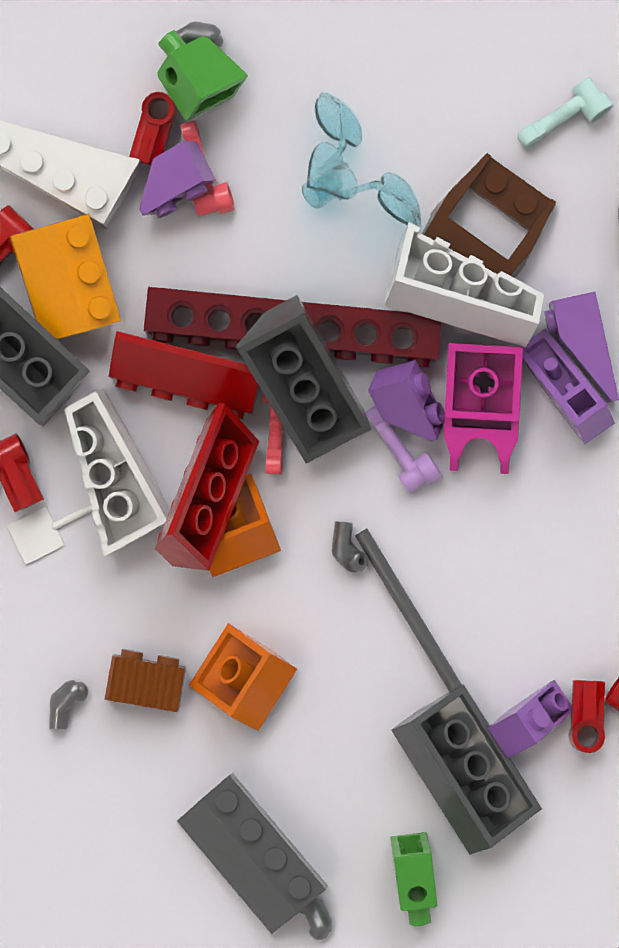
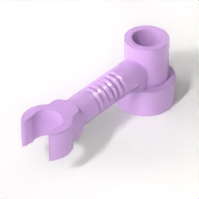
(416, 471)

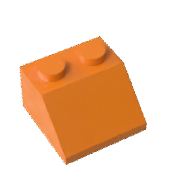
(247, 534)
(243, 677)

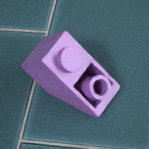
(175, 176)
(407, 401)
(531, 719)

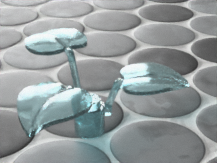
(332, 178)

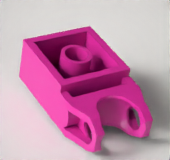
(483, 414)

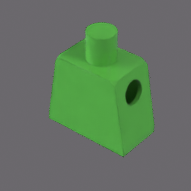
(197, 74)
(414, 876)

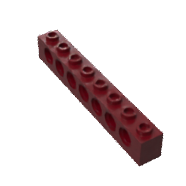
(163, 303)

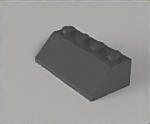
(34, 364)
(302, 380)
(466, 770)
(252, 853)

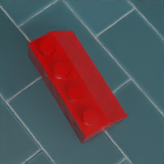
(182, 373)
(207, 491)

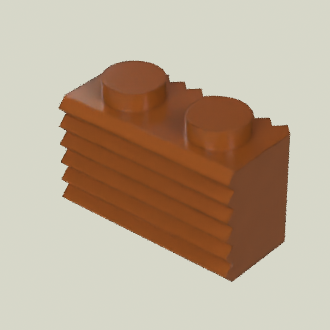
(145, 681)

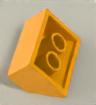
(66, 277)

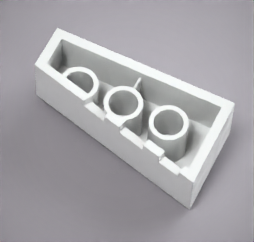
(69, 171)
(460, 290)
(117, 479)

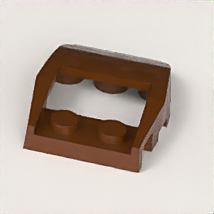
(507, 194)

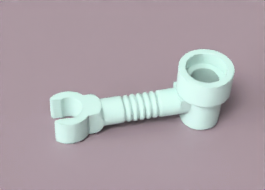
(586, 99)

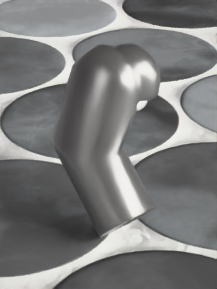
(198, 29)
(345, 551)
(62, 700)
(318, 919)

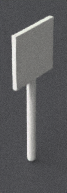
(38, 534)

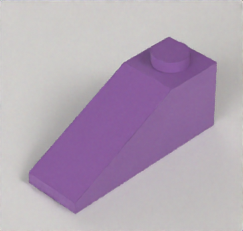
(582, 336)
(567, 387)

